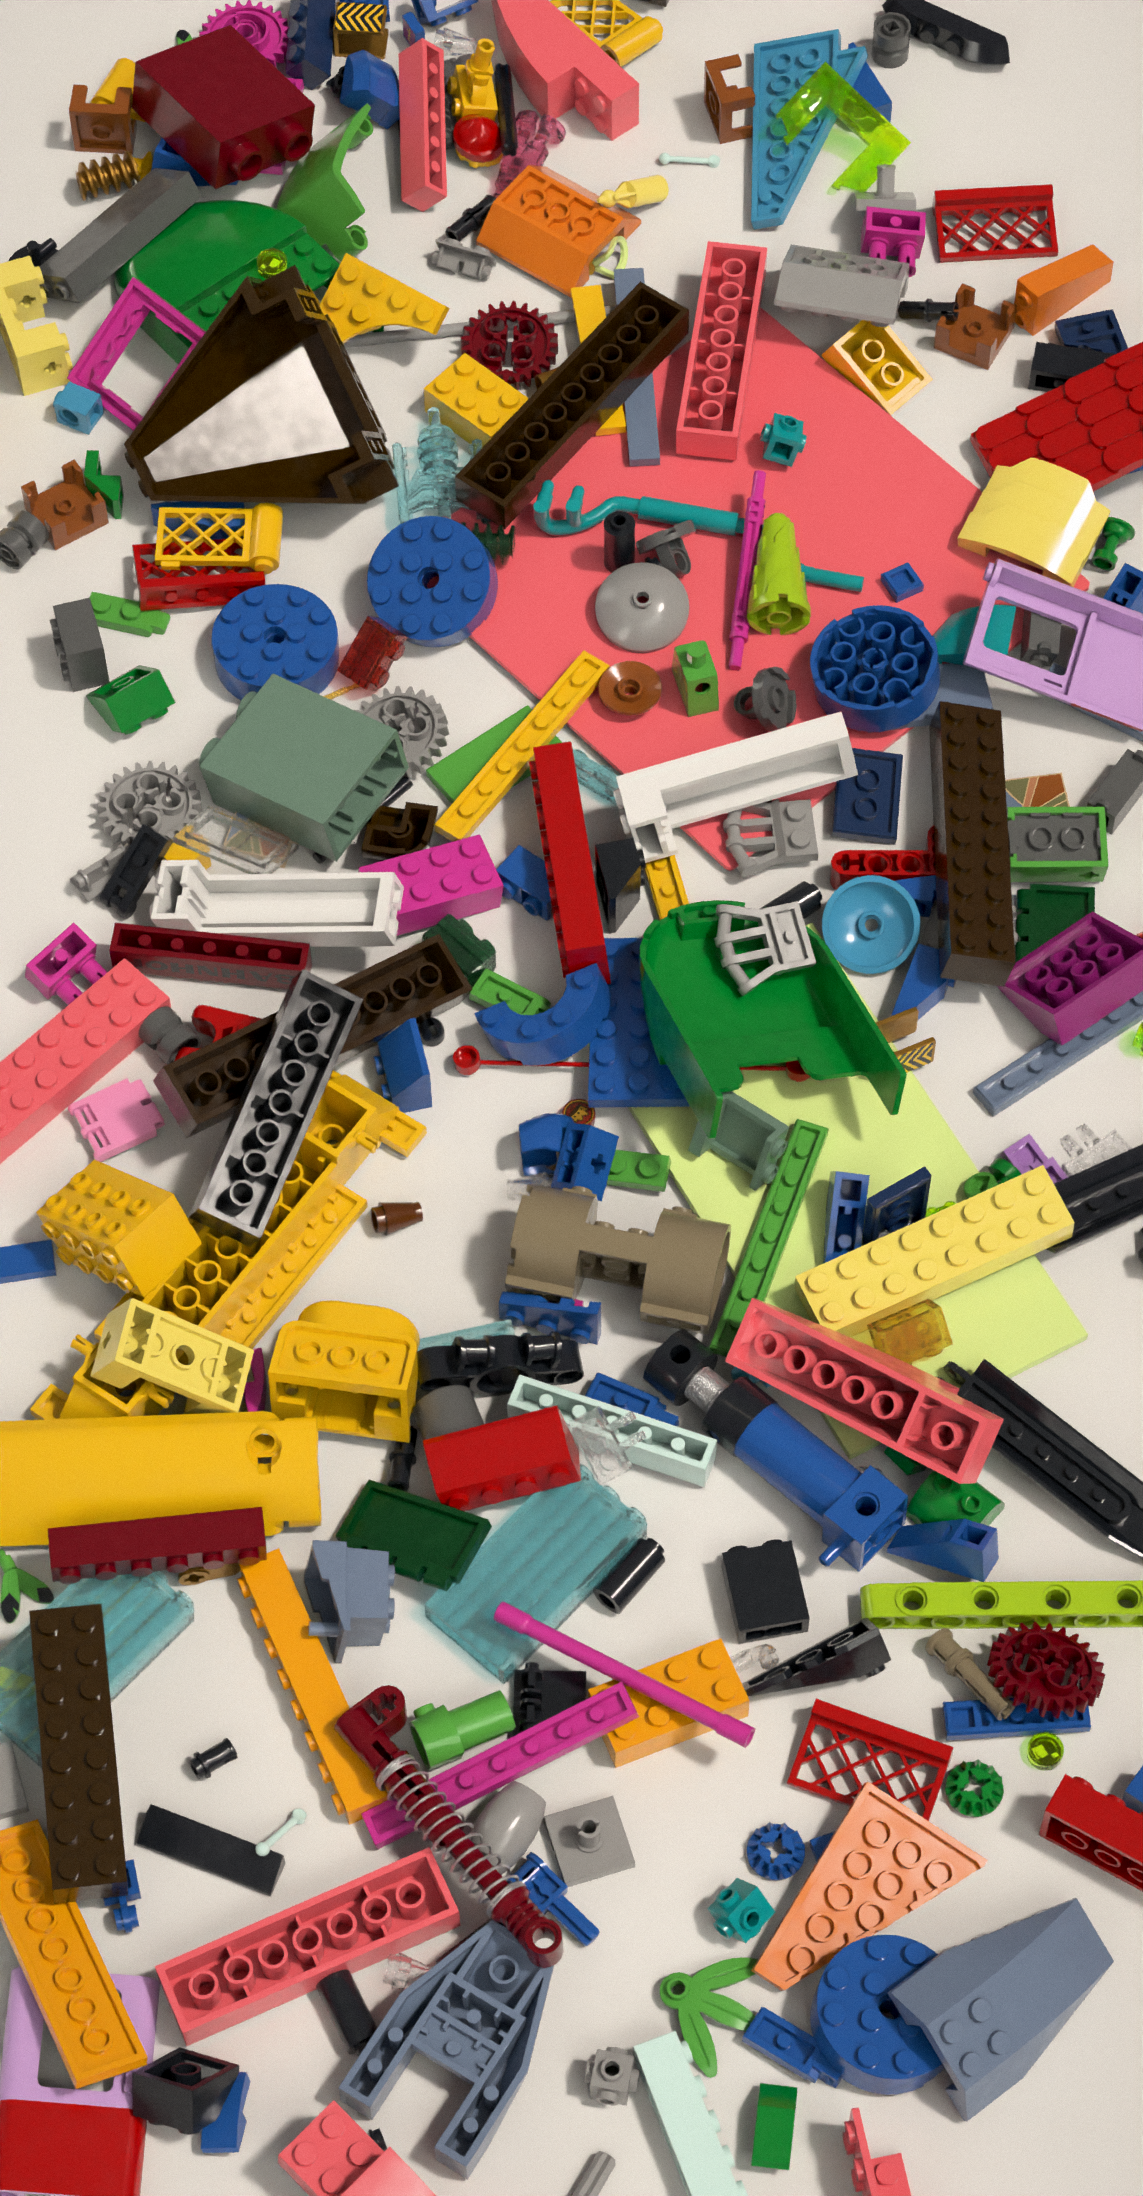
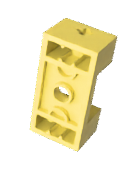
(38, 352)
(143, 1345)

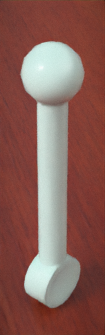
(713, 161)
(298, 1817)

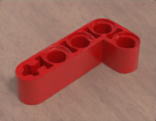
(892, 863)

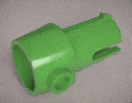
(445, 1735)

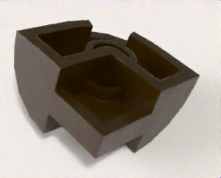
(399, 831)

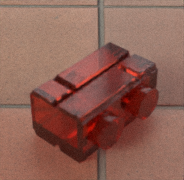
(373, 654)

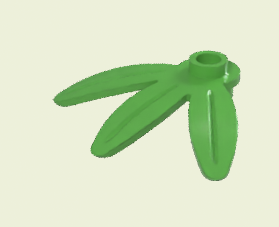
(699, 1999)

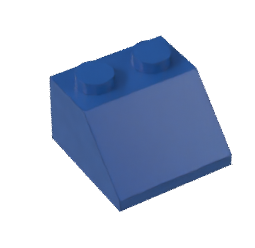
(404, 1068)

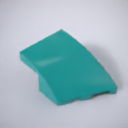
(955, 633)

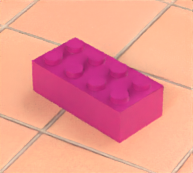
(443, 881)

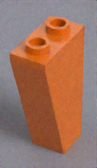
(1059, 287)

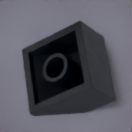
(619, 879)
(183, 2090)

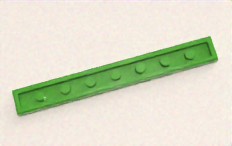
(771, 1229)

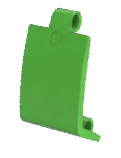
(320, 193)

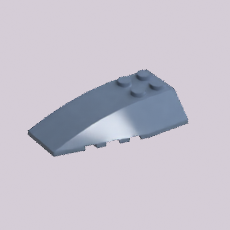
(1003, 1999)

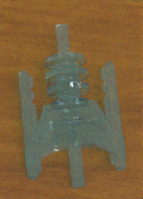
(435, 482)

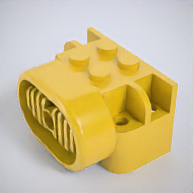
(348, 1369)

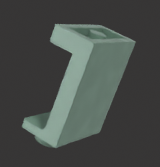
(745, 1138)

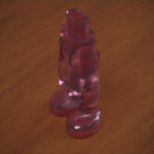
(532, 152)

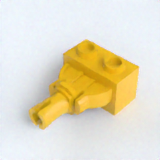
(473, 84)

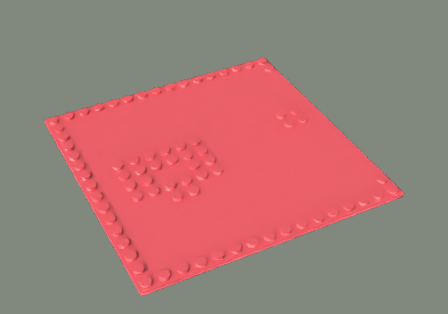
(859, 506)

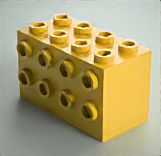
(118, 1228)

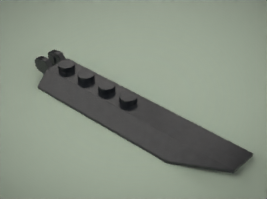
(1103, 1196)
(1058, 1456)

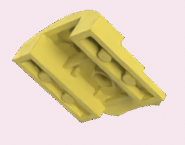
(1038, 518)

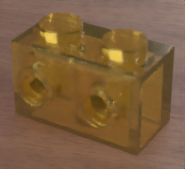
(912, 1332)

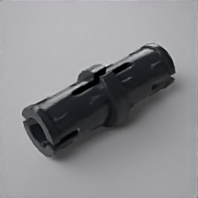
(471, 219)

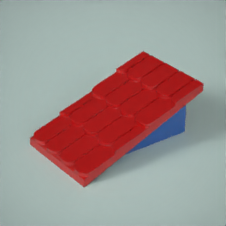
(1082, 426)

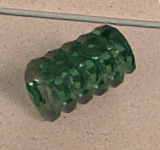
(498, 542)

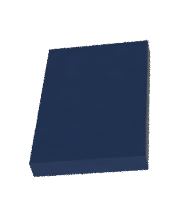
(869, 803)
(897, 1206)

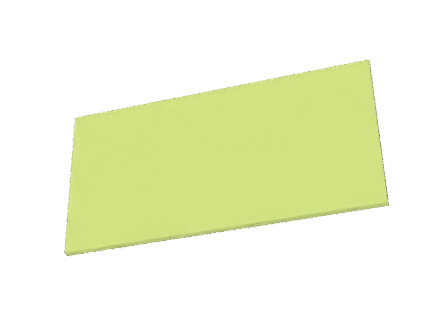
(1005, 1317)

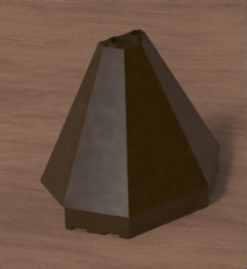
(264, 410)

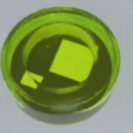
(271, 262)
(1045, 1751)

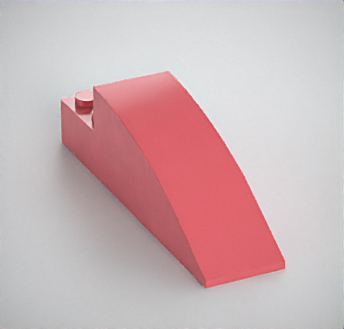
(564, 67)
(866, 1390)
(342, 2160)

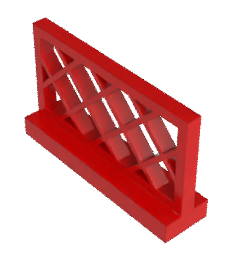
(998, 201)
(192, 590)
(876, 1734)

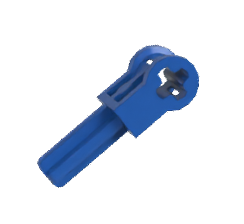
(548, 1894)

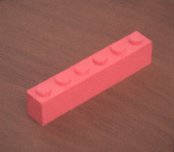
(422, 125)

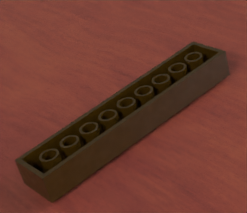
(572, 405)
(971, 845)
(411, 984)

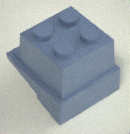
(350, 1594)

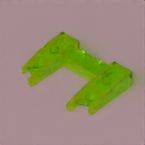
(830, 90)

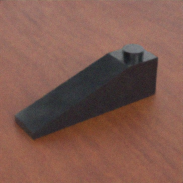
(842, 1656)

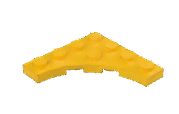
(367, 299)

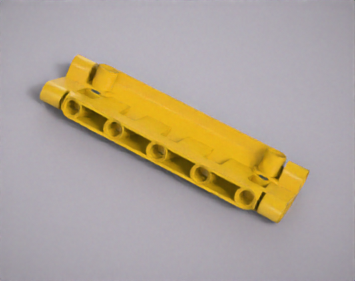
(154, 1468)

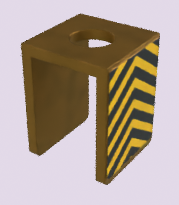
(360, 28)
(903, 1025)

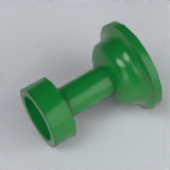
(1115, 532)

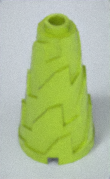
(778, 583)

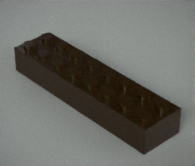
(78, 1754)

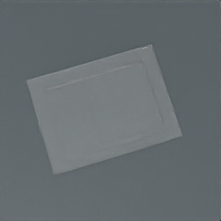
(236, 841)

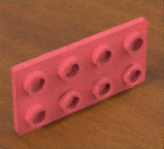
(873, 2176)

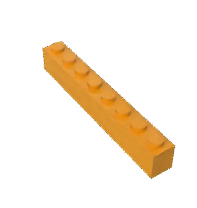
(311, 1681)

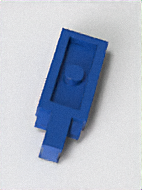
(629, 1398)
(789, 2047)

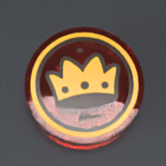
(580, 1111)

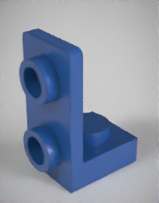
(427, 13)

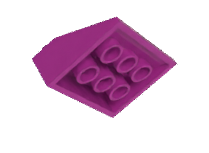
(1077, 977)

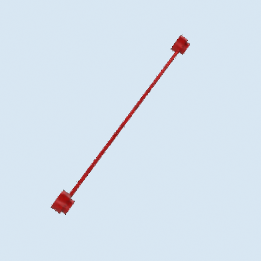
(468, 1062)

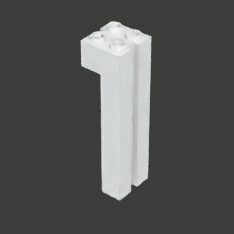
(730, 780)
(285, 907)

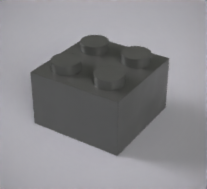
(79, 645)

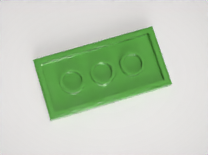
(460, 767)

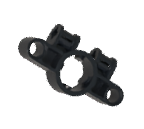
(495, 1362)

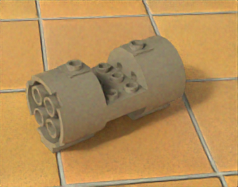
(562, 1243)

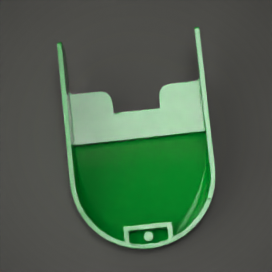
(209, 254)
(711, 1030)

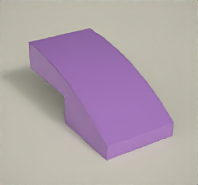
(1028, 1155)

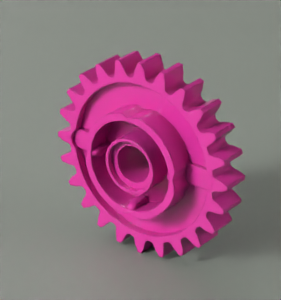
(257, 25)

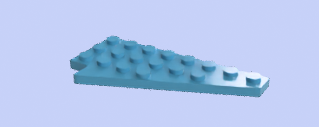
(779, 73)

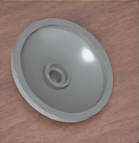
(642, 625)

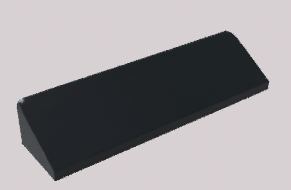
(210, 1850)

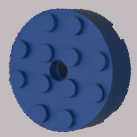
(412, 557)
(276, 633)
(875, 668)
(848, 2020)

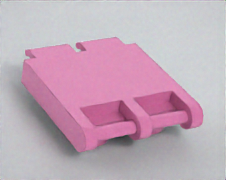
(118, 1117)

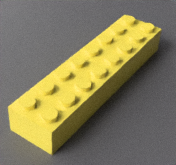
(937, 1254)

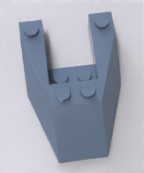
(475, 2019)

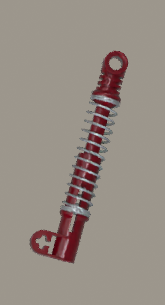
(396, 1773)

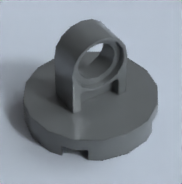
(670, 547)
(771, 699)

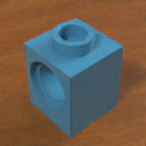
(78, 407)

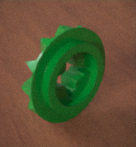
(968, 1802)

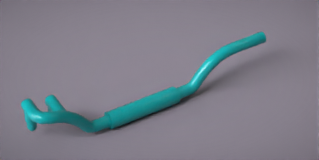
(663, 512)

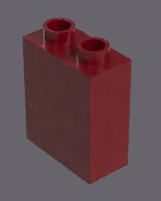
(223, 107)

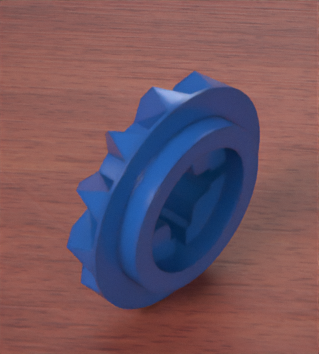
(785, 1864)

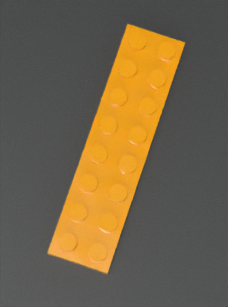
(63, 1964)

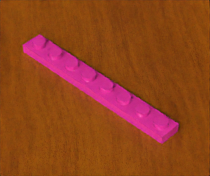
(513, 1758)

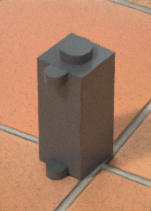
(1039, 639)
(1120, 789)

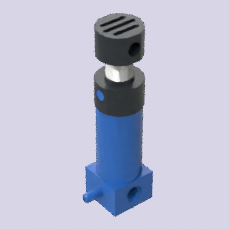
(853, 1507)

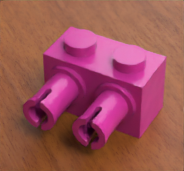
(893, 234)
(60, 961)

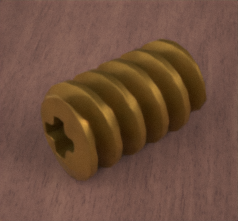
(106, 174)

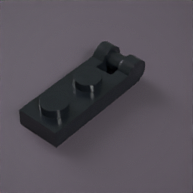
(135, 870)

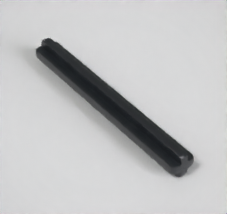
(506, 110)

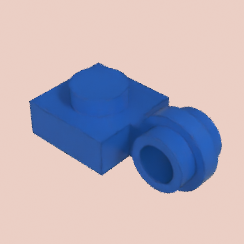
(126, 1915)

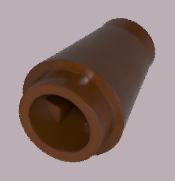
(394, 1216)

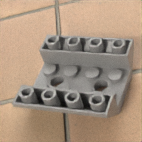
(841, 285)

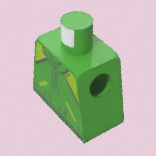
(691, 667)

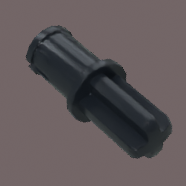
(928, 310)
(402, 1461)

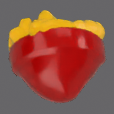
(477, 141)

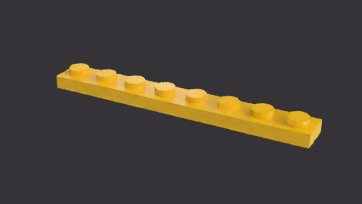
(514, 755)

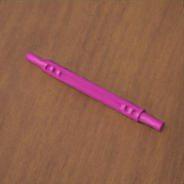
(752, 532)

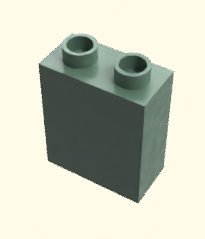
(303, 766)

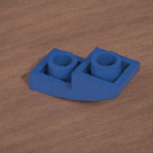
(228, 2130)

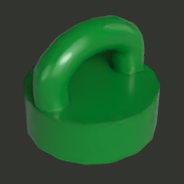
(1003, 1170)

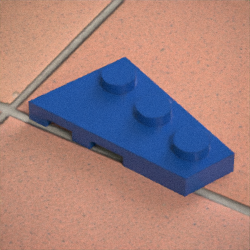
(572, 1321)

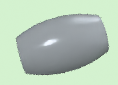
(510, 1823)

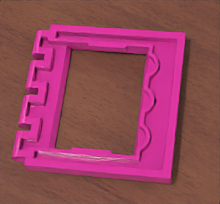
(115, 336)

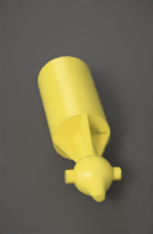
(636, 192)

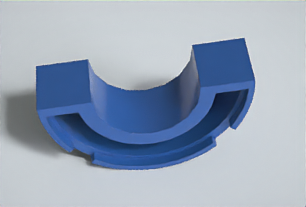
(556, 1032)

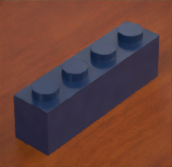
(310, 41)

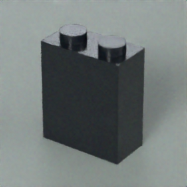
(765, 1591)

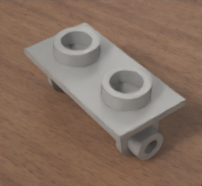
(474, 260)
(95, 877)

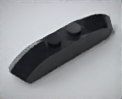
(952, 32)

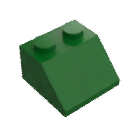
(132, 699)

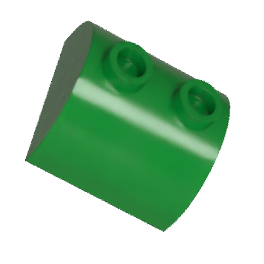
(947, 1500)

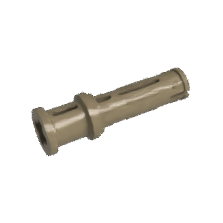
(960, 1664)

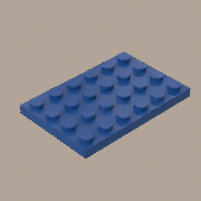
(622, 1054)

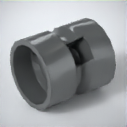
(891, 40)
(21, 538)
(167, 1034)

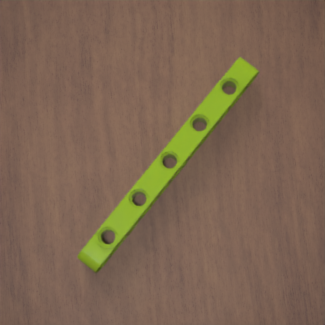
(954, 1607)

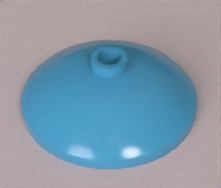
(871, 899)

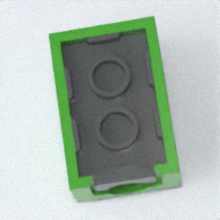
(1057, 844)

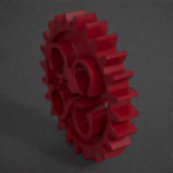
(538, 347)
(1045, 1670)

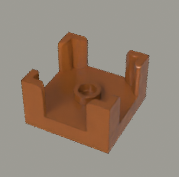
(723, 100)
(102, 126)
(977, 332)
(66, 508)

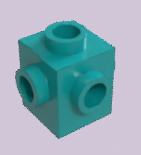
(783, 439)
(740, 1911)

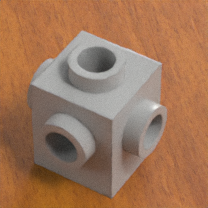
(612, 2089)

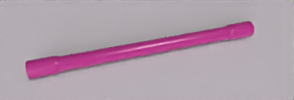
(721, 1723)

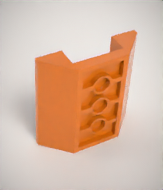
(552, 227)

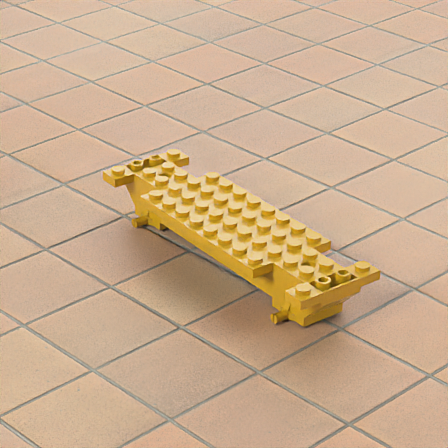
(246, 1288)

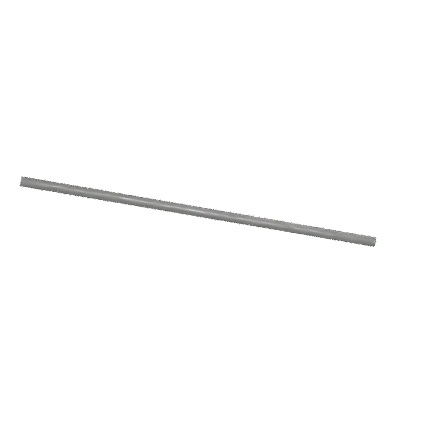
(447, 330)

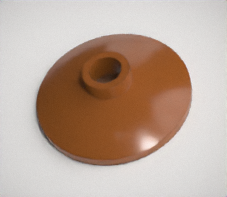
(630, 678)

